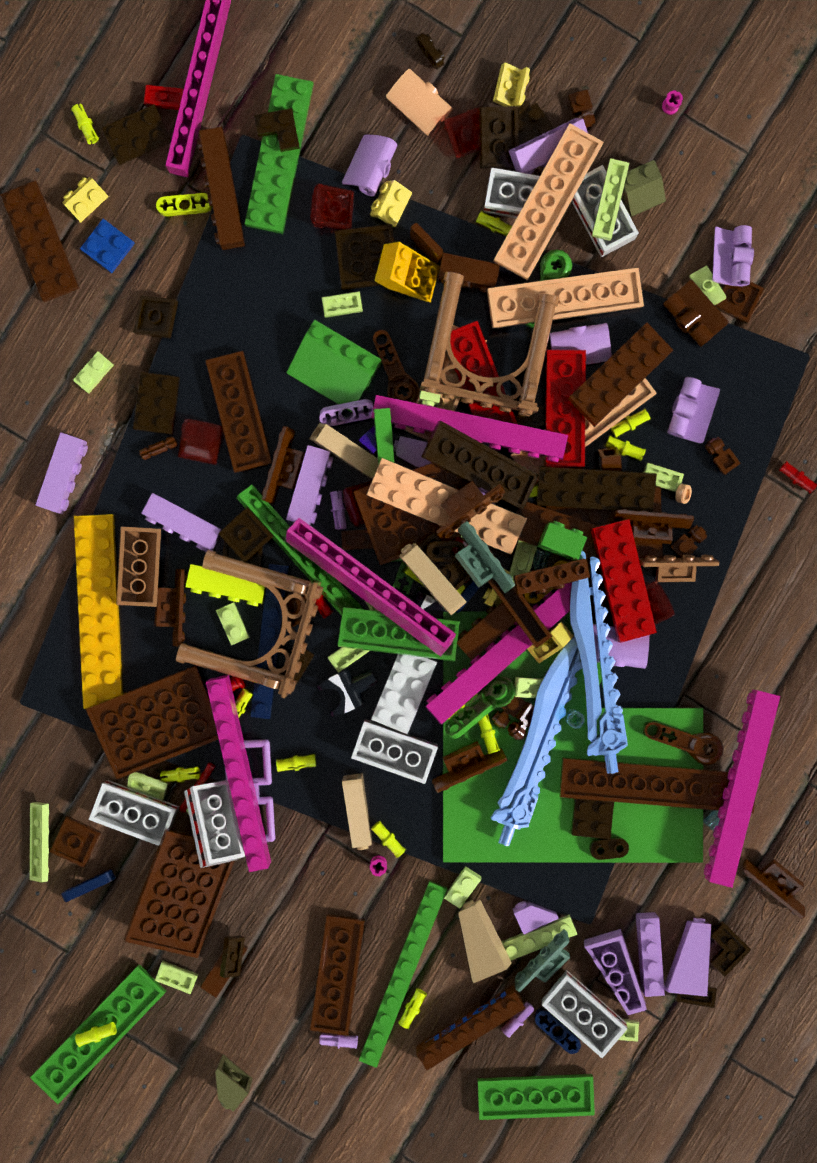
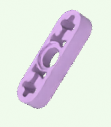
(362, 415)

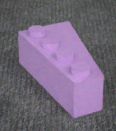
(614, 962)

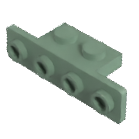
(479, 560)
(545, 963)

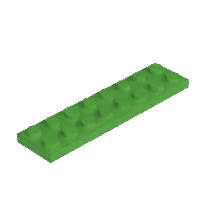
(275, 168)
(124, 1008)

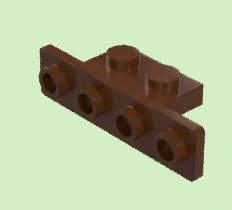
(285, 466)
(465, 505)
(653, 526)
(551, 576)
(170, 607)
(465, 764)
(778, 883)

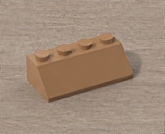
(138, 566)

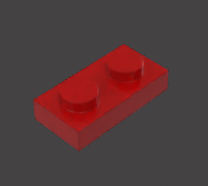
(163, 97)

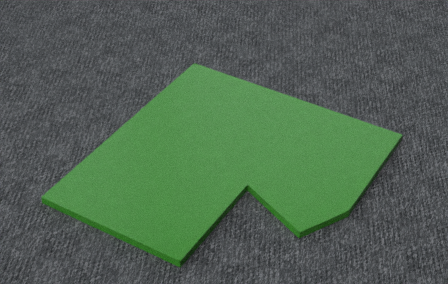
(651, 831)

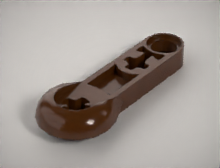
(396, 375)
(689, 742)

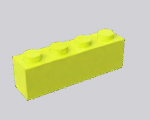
(222, 584)

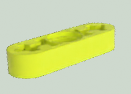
(178, 198)

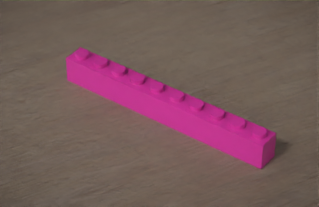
(197, 86)
(482, 429)
(370, 587)
(496, 659)
(238, 773)
(741, 788)

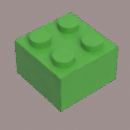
(562, 541)

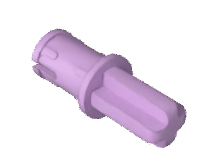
(338, 510)
(517, 1020)
(338, 1040)

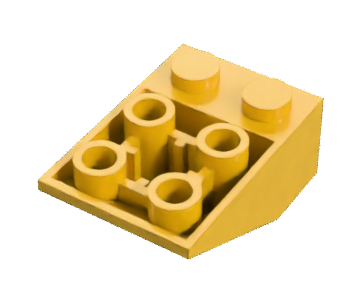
(407, 271)

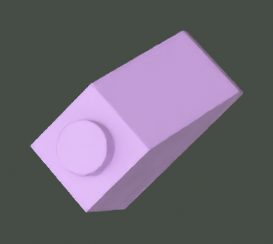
(532, 916)

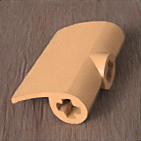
(418, 101)

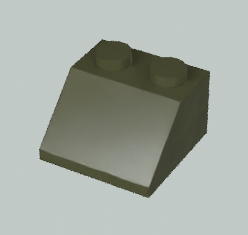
(643, 188)
(232, 1083)

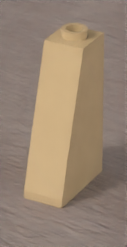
(345, 449)
(432, 578)
(357, 811)
(482, 944)

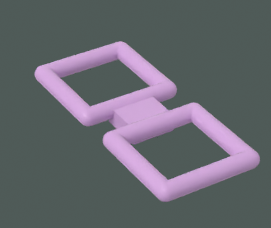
(267, 780)

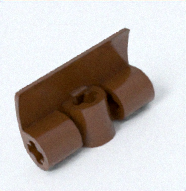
(695, 313)

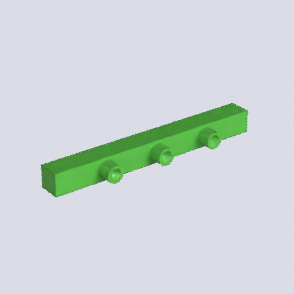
(383, 436)

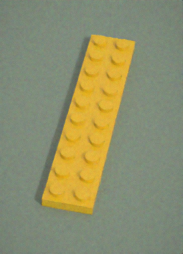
(98, 608)

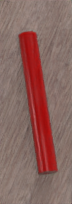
(203, 777)

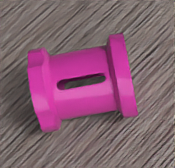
(673, 97)
(382, 870)

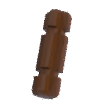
(158, 448)

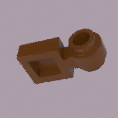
(581, 104)
(725, 459)
(686, 545)
(501, 718)
(518, 730)

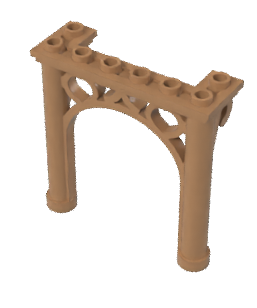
(532, 363)
(246, 669)

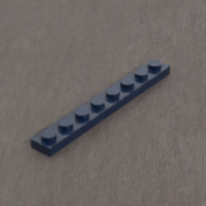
(269, 635)

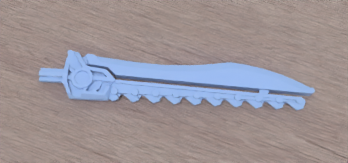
(611, 723)
(522, 790)

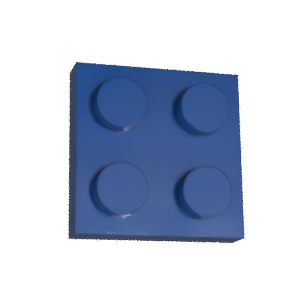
(107, 245)

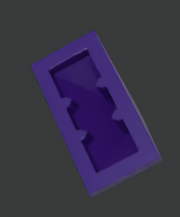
(368, 441)

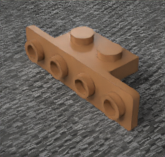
(677, 569)

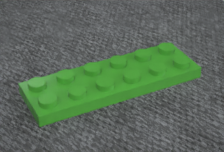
(378, 633)
(536, 1096)

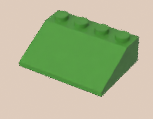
(333, 365)

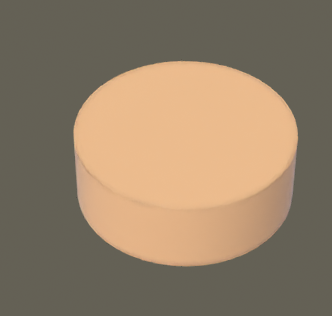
(683, 493)

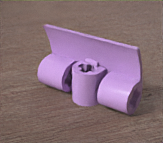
(370, 163)
(732, 256)
(593, 339)
(693, 410)
(628, 653)

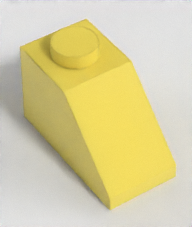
(559, 639)

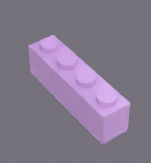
(540, 149)
(61, 473)
(309, 485)
(181, 521)
(650, 954)

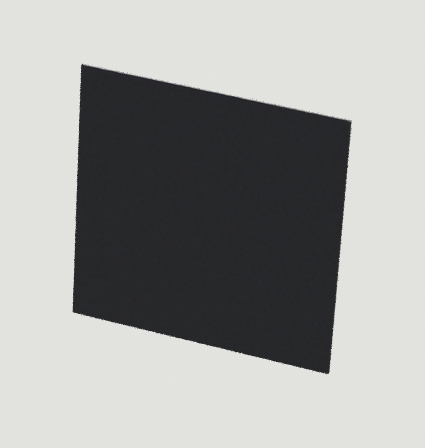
(264, 304)

